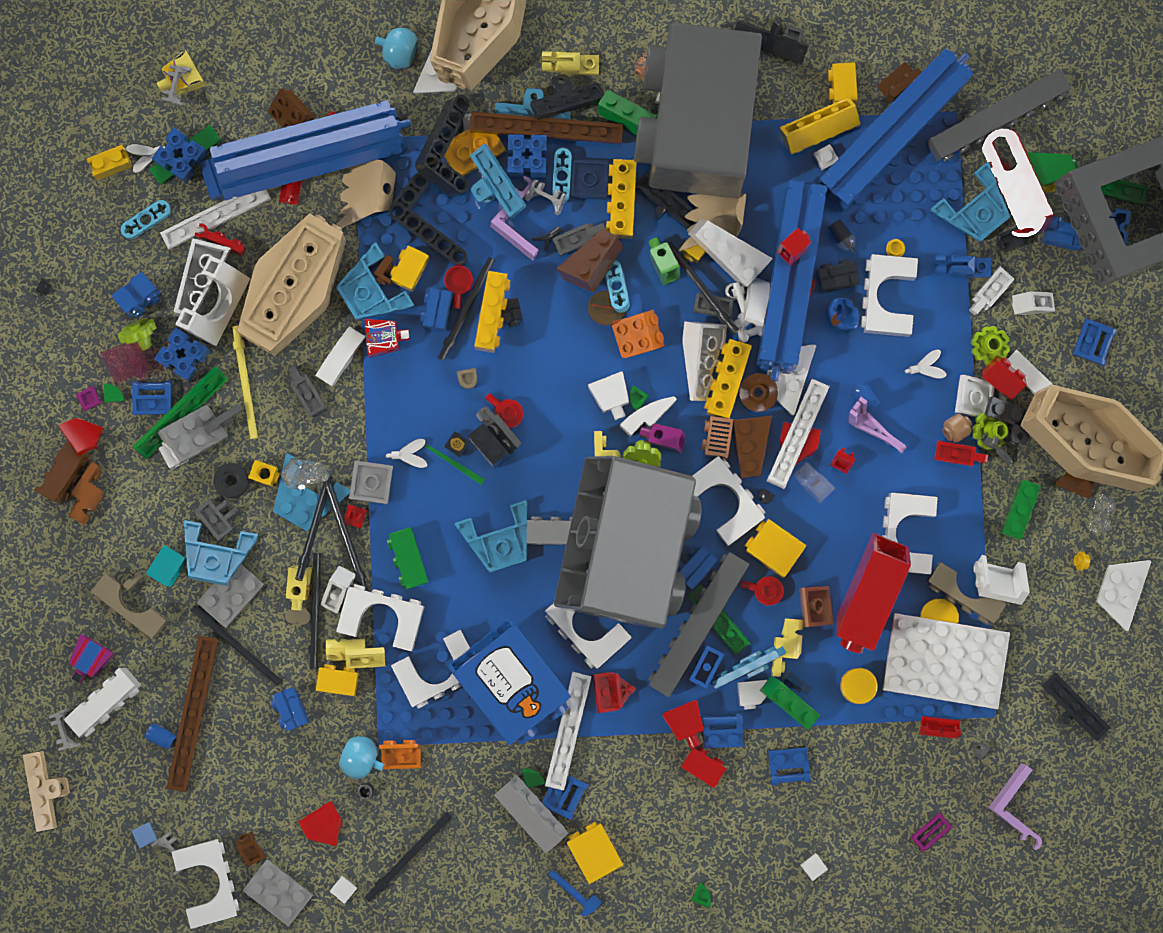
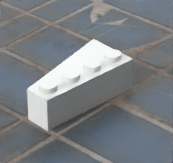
(732, 254)
(194, 284)
(103, 702)

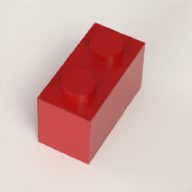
(794, 246)
(1004, 377)
(703, 767)

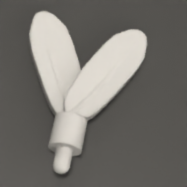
(146, 153)
(924, 366)
(406, 454)

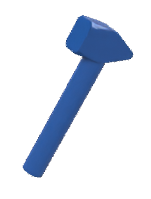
(589, 905)

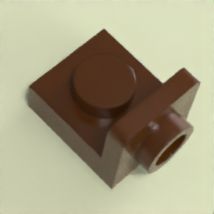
(384, 268)
(249, 849)

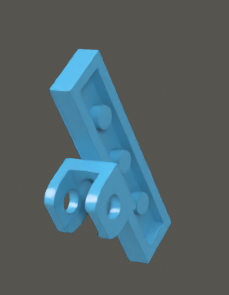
(525, 110)
(495, 183)
(751, 665)

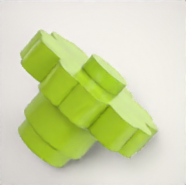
(138, 332)
(989, 344)
(991, 427)
(643, 453)

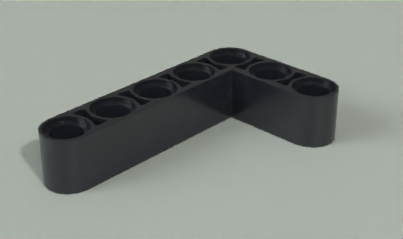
(446, 124)
(423, 226)

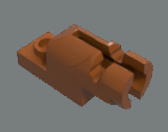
(87, 493)

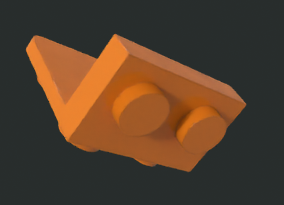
(638, 334)
(401, 755)

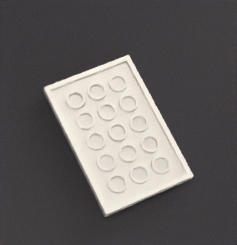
(946, 661)

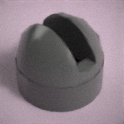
(982, 751)

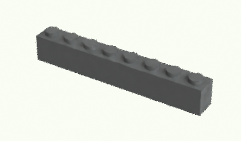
(999, 115)
(699, 624)

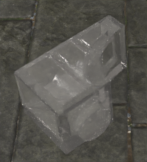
(302, 473)
(814, 482)

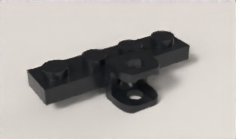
(565, 98)
(1012, 416)

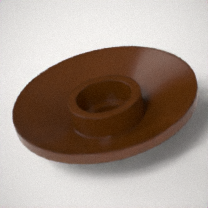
(755, 402)

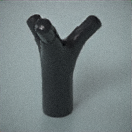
(547, 238)

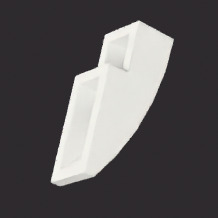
(756, 301)
(340, 356)
(647, 415)

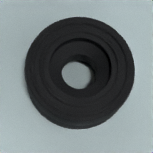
(231, 491)

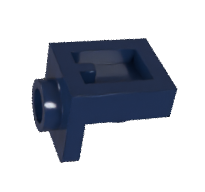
(795, 683)

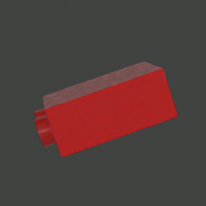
(872, 593)

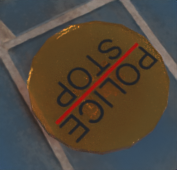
(601, 309)

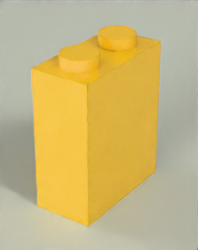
(774, 547)
(594, 852)

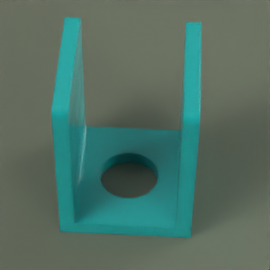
(167, 566)

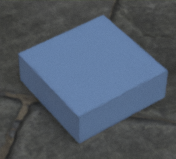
(144, 835)

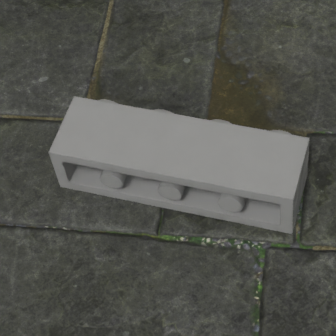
(547, 532)
(531, 814)

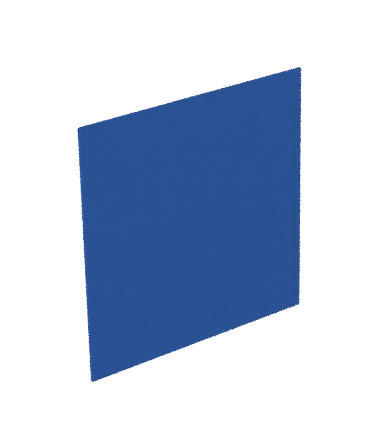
(563, 350)

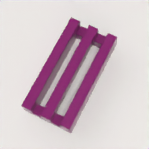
(927, 825)

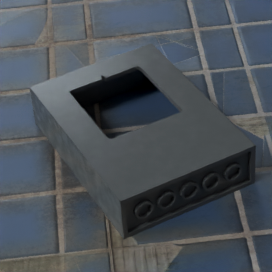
(1090, 213)

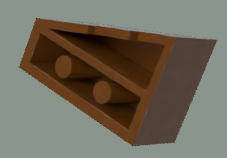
(591, 261)
(750, 444)
(63, 474)

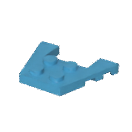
(981, 214)
(363, 292)
(300, 505)
(501, 547)
(214, 562)

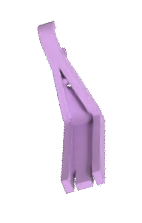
(509, 234)
(864, 421)
(1005, 796)

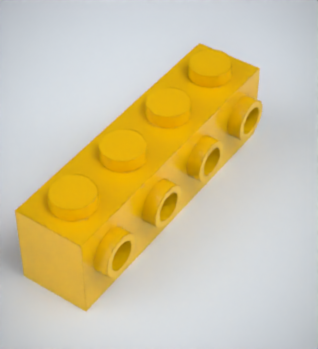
(820, 125)
(622, 198)
(490, 316)
(728, 379)

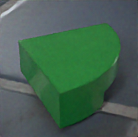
(112, 394)
(637, 397)
(532, 778)
(702, 896)

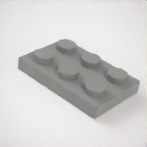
(187, 435)
(228, 601)
(278, 892)

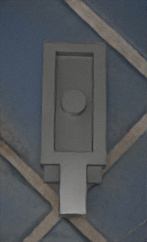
(576, 238)
(306, 392)
(499, 430)

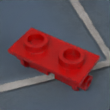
(290, 193)
(940, 727)

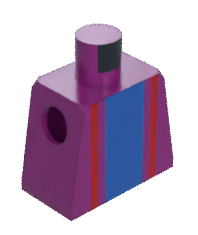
(672, 438)
(89, 658)

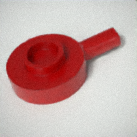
(459, 281)
(508, 410)
(766, 590)

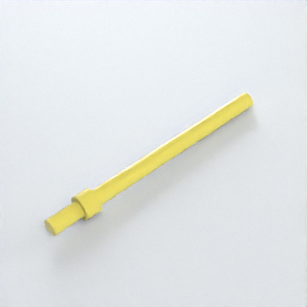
(239, 346)

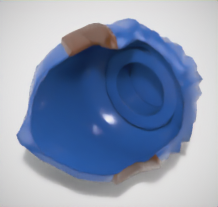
(843, 314)

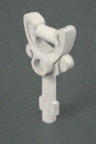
(743, 334)

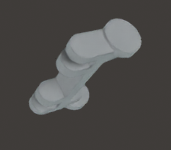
(179, 72)
(558, 203)
(67, 742)
(167, 844)

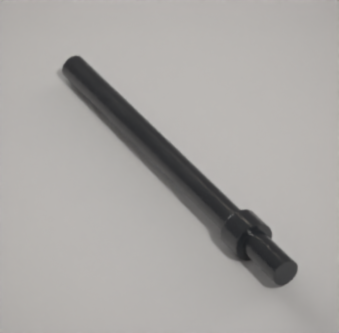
(724, 316)
(449, 341)
(304, 560)
(360, 575)
(207, 620)
(313, 648)
(381, 884)

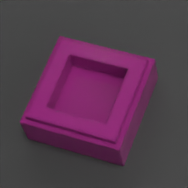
(89, 398)

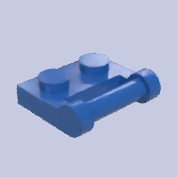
(1089, 339)
(151, 403)
(723, 736)
(786, 760)
(555, 797)

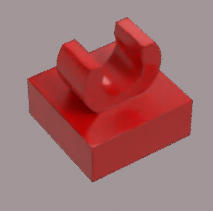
(843, 461)
(355, 516)

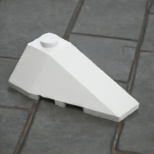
(701, 349)

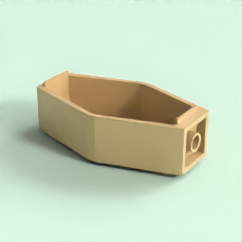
(461, 34)
(309, 295)
(1111, 434)

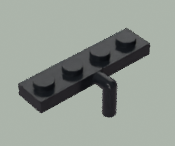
(776, 43)
(666, 201)
(1074, 707)

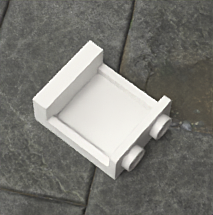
(1001, 582)

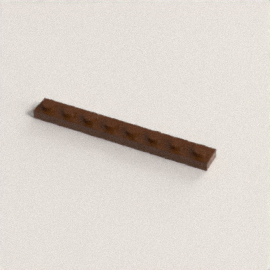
(553, 128)
(192, 713)

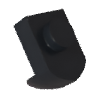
(1007, 241)

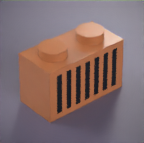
(718, 437)

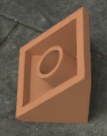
(816, 606)

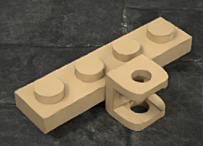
(43, 790)

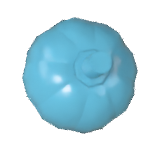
(398, 47)
(359, 758)

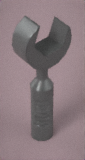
(993, 443)

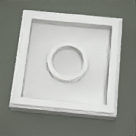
(973, 395)

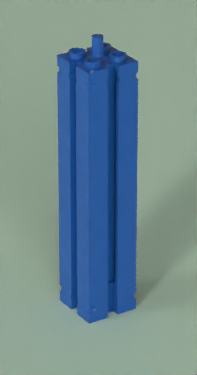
(896, 128)
(308, 149)
(791, 284)

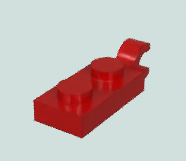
(219, 238)
(958, 454)

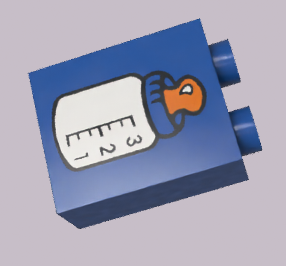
(510, 683)

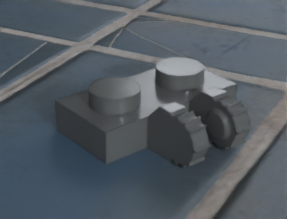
(214, 518)

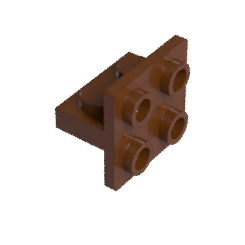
(898, 81)
(289, 109)

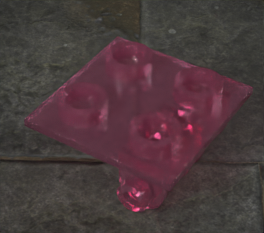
(126, 362)

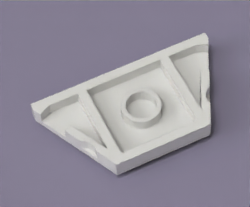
(429, 82)
(791, 384)
(1122, 590)

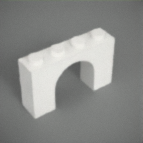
(231, 286)
(876, 318)
(905, 505)
(748, 513)
(358, 601)
(595, 651)
(417, 689)
(222, 905)

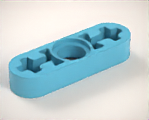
(557, 161)
(155, 207)
(621, 292)

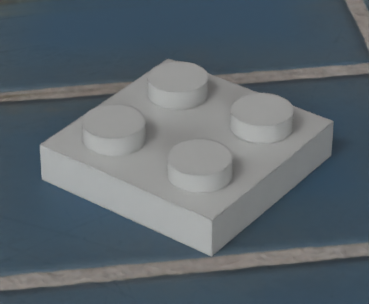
(371, 482)

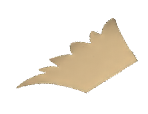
(366, 191)
(720, 211)

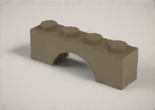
(944, 580)
(110, 592)

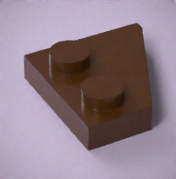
(1076, 485)

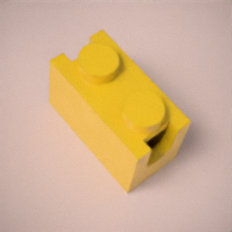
(843, 82)
(109, 162)
(409, 268)
(337, 681)

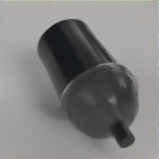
(842, 236)

